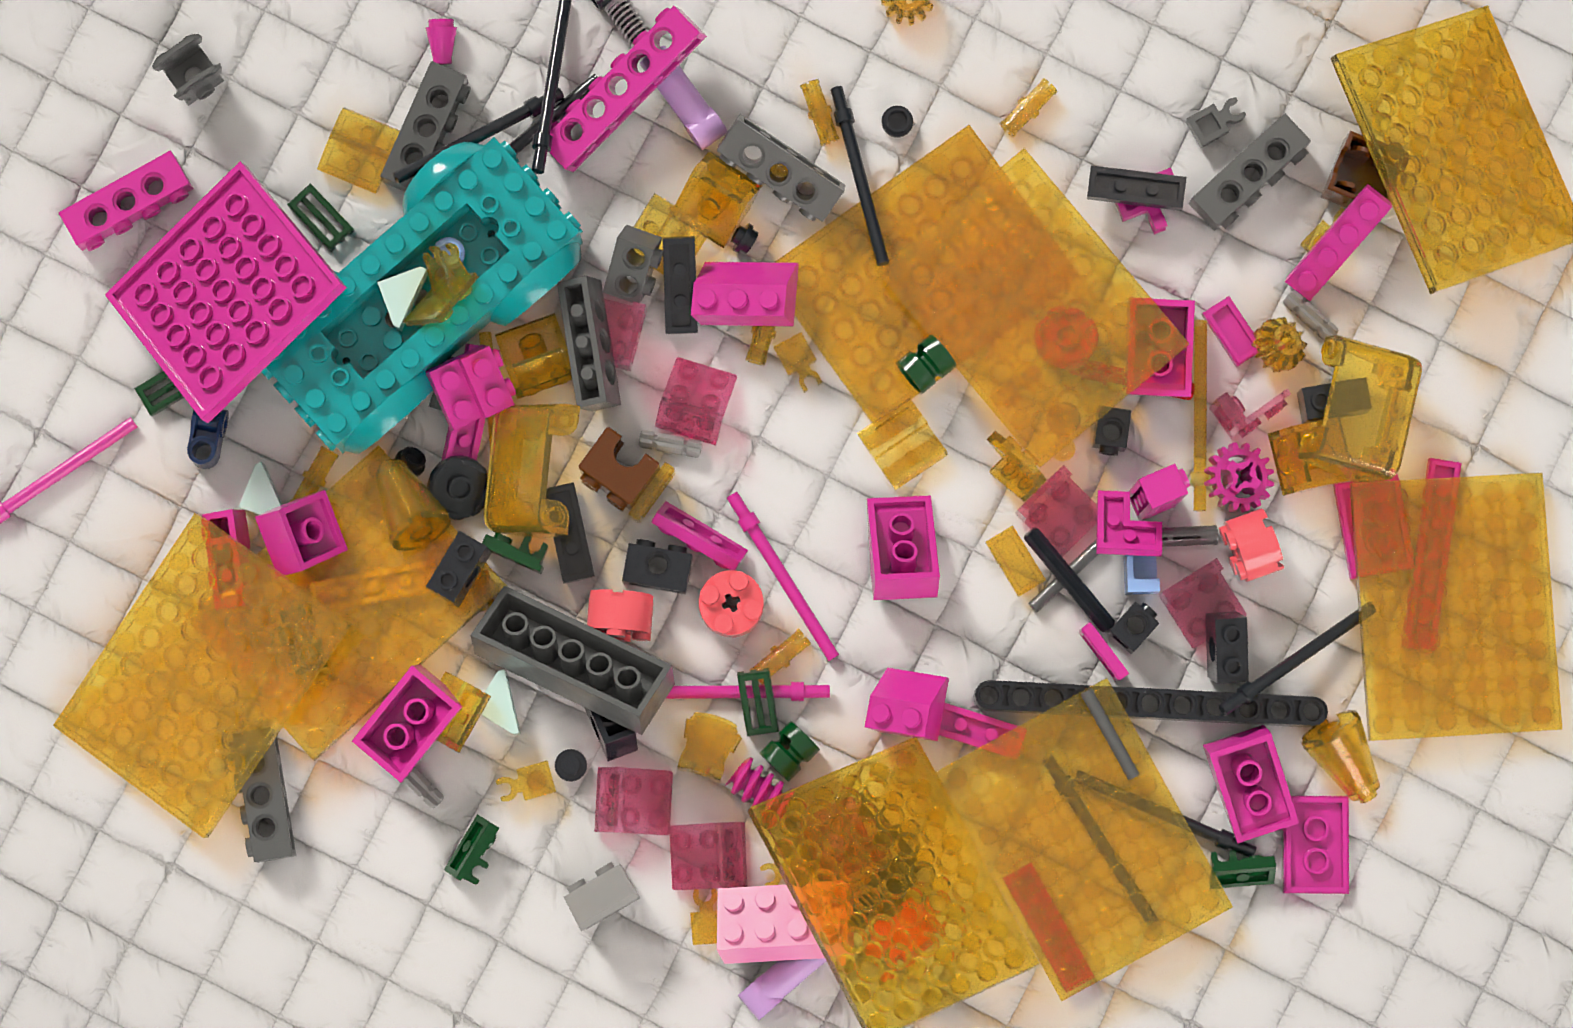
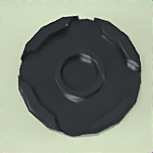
(459, 486)

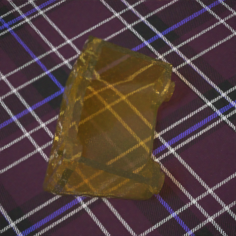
(1364, 412)
(520, 470)

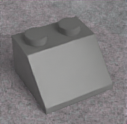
(601, 896)

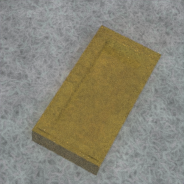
(652, 493)
(1015, 561)

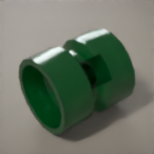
(926, 364)
(789, 751)

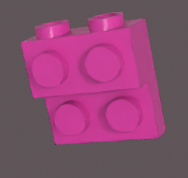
(471, 386)

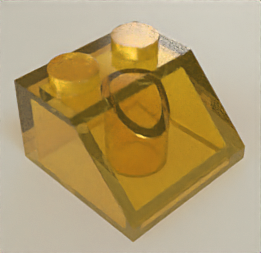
(718, 197)
(535, 356)
(1294, 473)

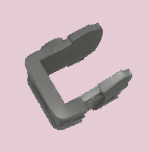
(183, 57)

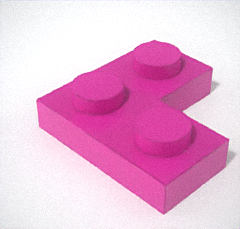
(1121, 535)

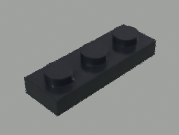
(1136, 188)
(679, 278)
(571, 548)

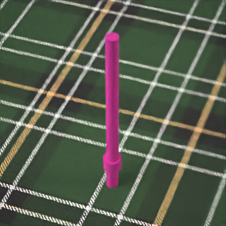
(65, 468)
(749, 523)
(796, 691)

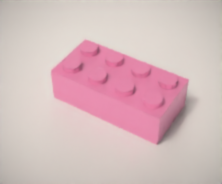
(762, 926)

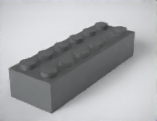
(573, 660)

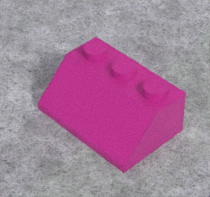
(745, 294)
(408, 722)

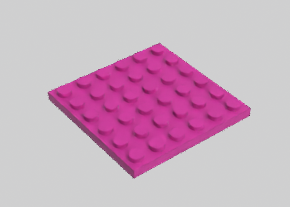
(225, 292)

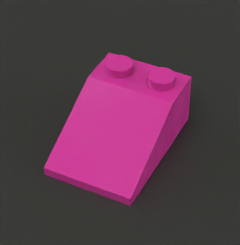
(1176, 376)
(902, 548)
(1251, 783)

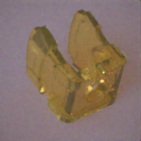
(708, 745)

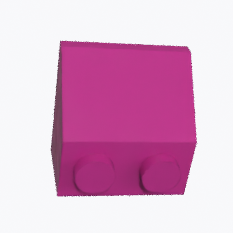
(301, 533)
(907, 704)

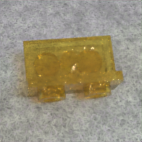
(1016, 468)

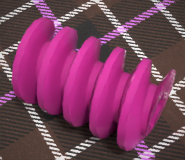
(753, 784)

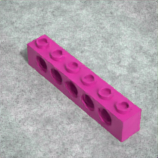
(685, 39)

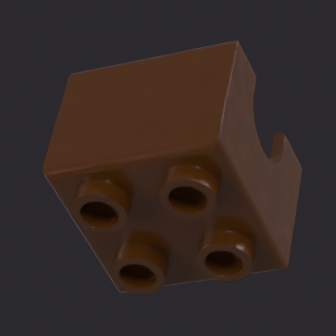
(1352, 172)
(621, 483)

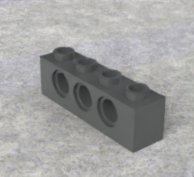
(436, 81)
(1283, 135)
(800, 169)
(589, 343)
(281, 842)

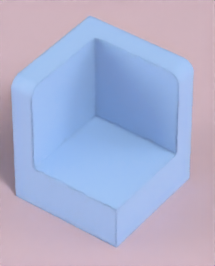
(1140, 575)

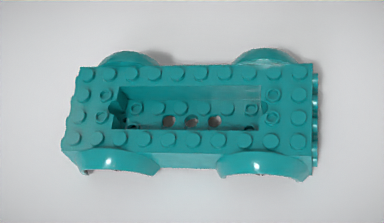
(364, 376)

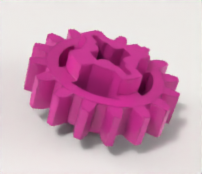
(1250, 482)

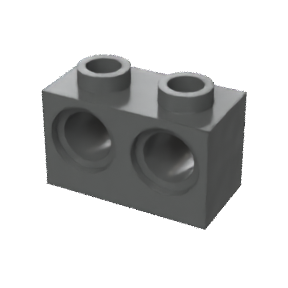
(628, 263)

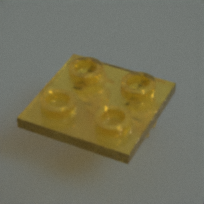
(449, 285)

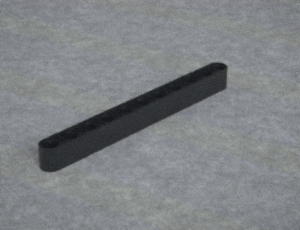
(1165, 697)

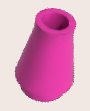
(441, 39)

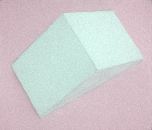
(401, 294)
(260, 492)
(501, 707)

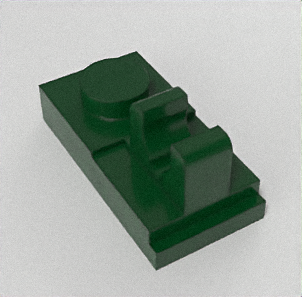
(502, 547)
(476, 841)
(1244, 872)

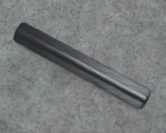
(1069, 579)

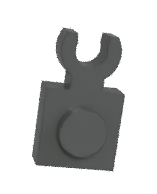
(1211, 124)

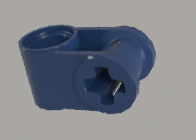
(207, 434)

